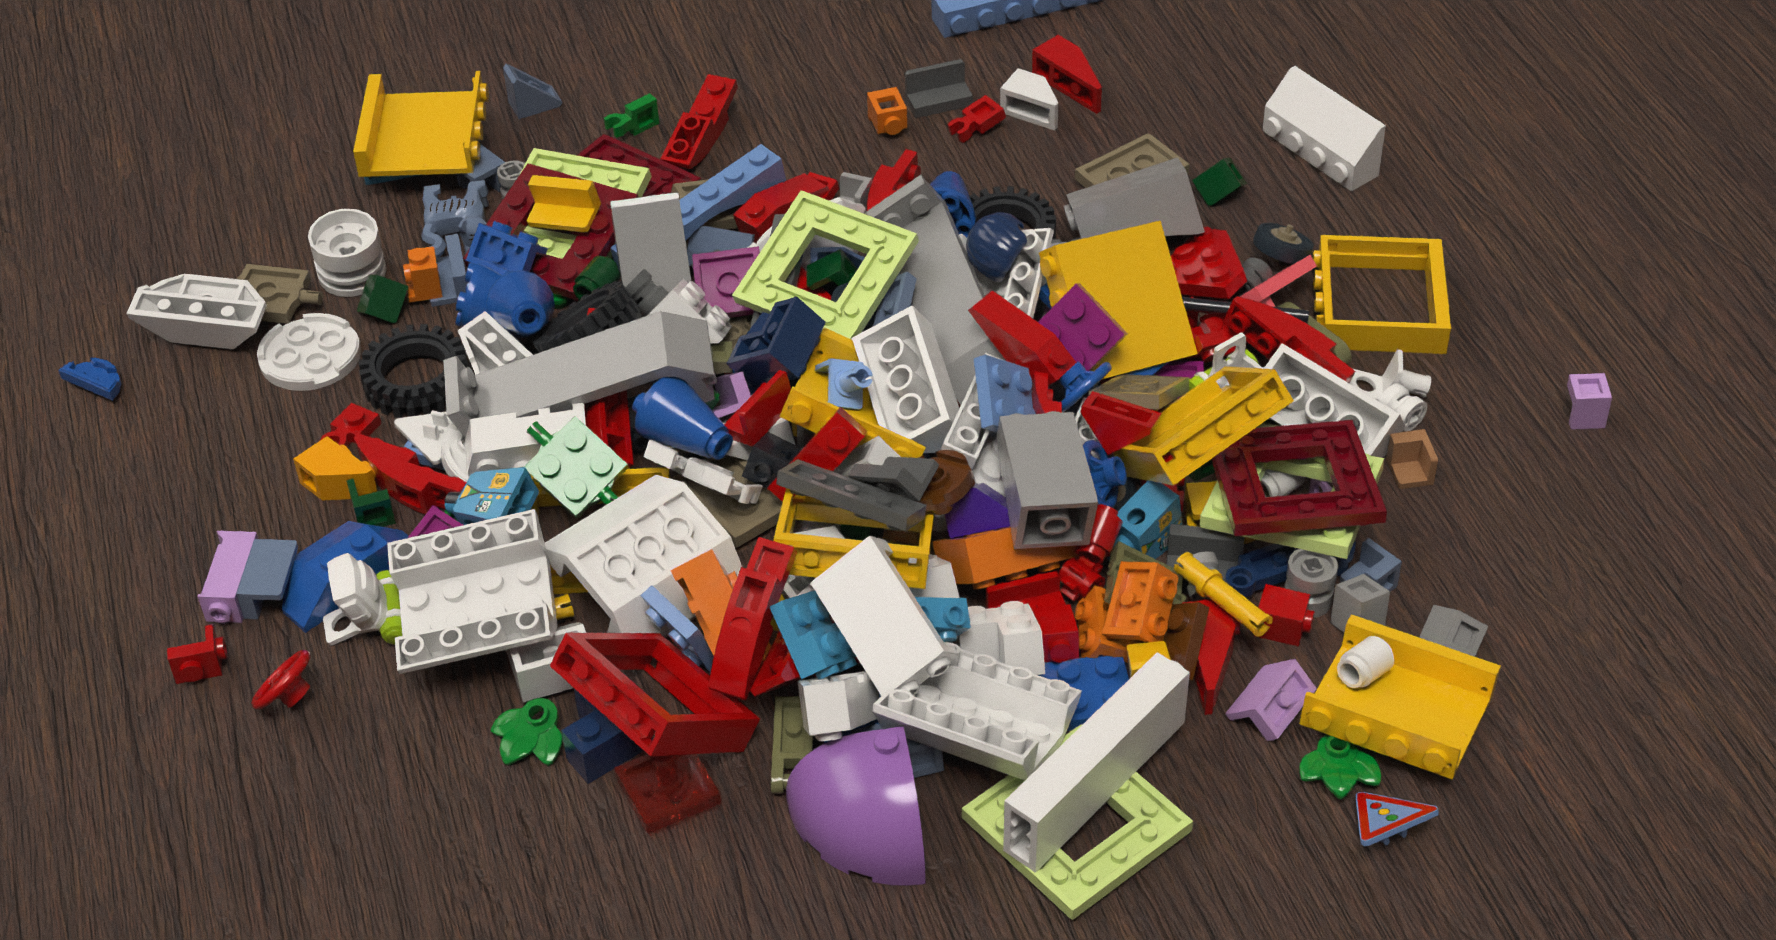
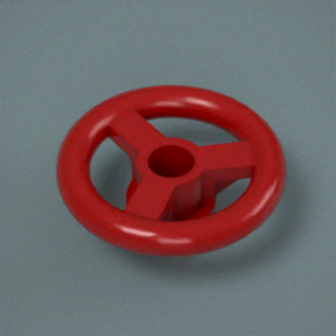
(284, 683)

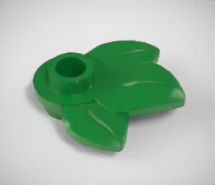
(525, 735)
(1340, 767)

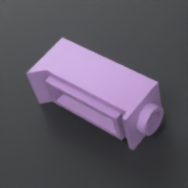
(220, 588)

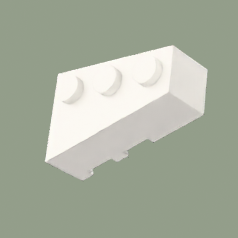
(490, 344)
(503, 441)
(836, 704)

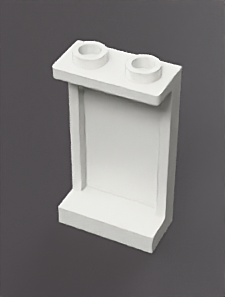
(882, 619)

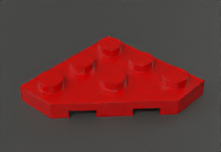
(1208, 265)

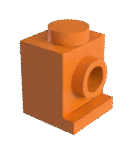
(889, 119)
(422, 275)

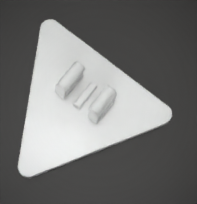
(426, 433)

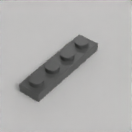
(852, 495)

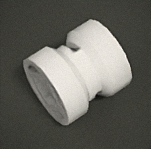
(1410, 408)

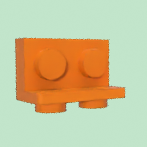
(1141, 602)
(1091, 618)

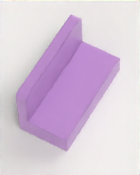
(732, 392)
(1273, 697)

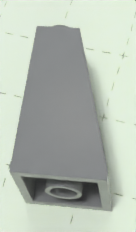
(1135, 200)
(652, 238)
(1046, 480)

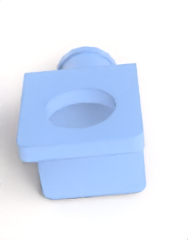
(845, 382)

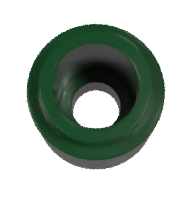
(596, 274)

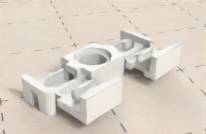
(702, 472)

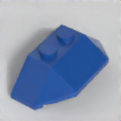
(308, 587)

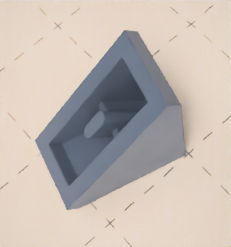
(528, 94)

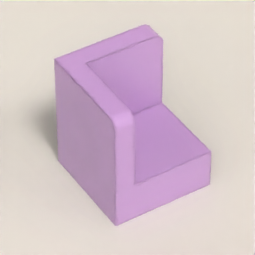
(1590, 400)

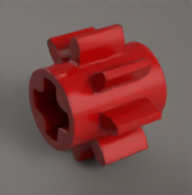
(1080, 577)

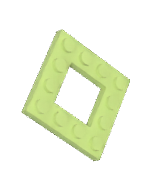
(608, 173)
(811, 215)
(1331, 541)
(1077, 885)

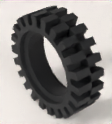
(1024, 208)
(613, 308)
(399, 348)

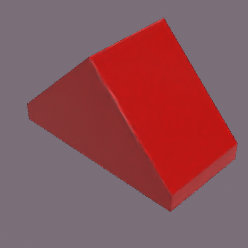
(1117, 421)

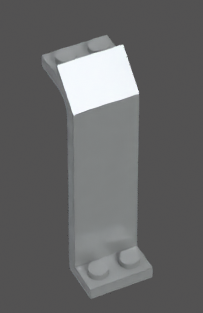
(944, 275)
(585, 370)

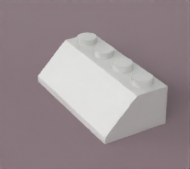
(1325, 129)
(909, 378)
(1327, 398)

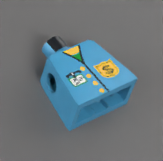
(492, 495)
(1149, 518)

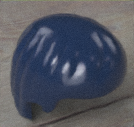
(995, 244)

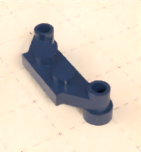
(1268, 567)

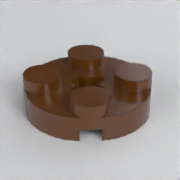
(949, 482)

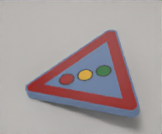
(1386, 816)

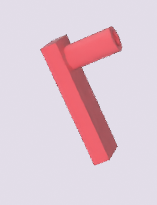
(1262, 292)

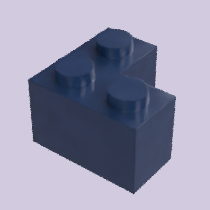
(781, 345)
(596, 743)

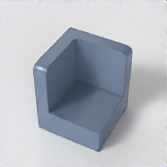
(1375, 564)

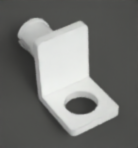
(1414, 382)

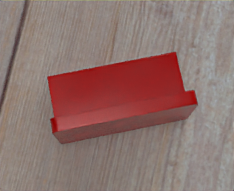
(760, 410)

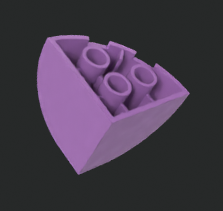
(861, 806)

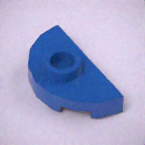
(96, 376)

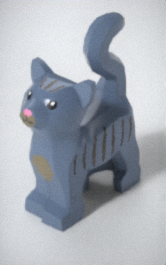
(453, 215)

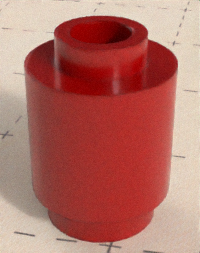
(1103, 535)

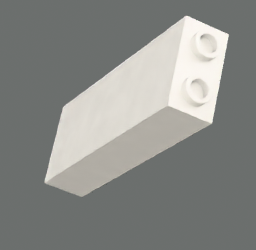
(1095, 762)

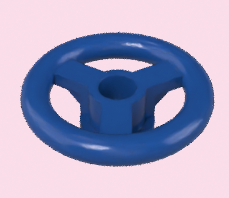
(1079, 381)
(1106, 473)

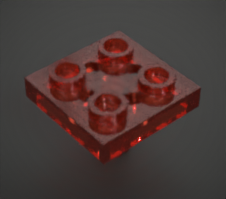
(667, 782)

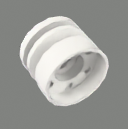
(346, 251)

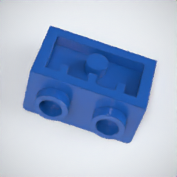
(502, 250)

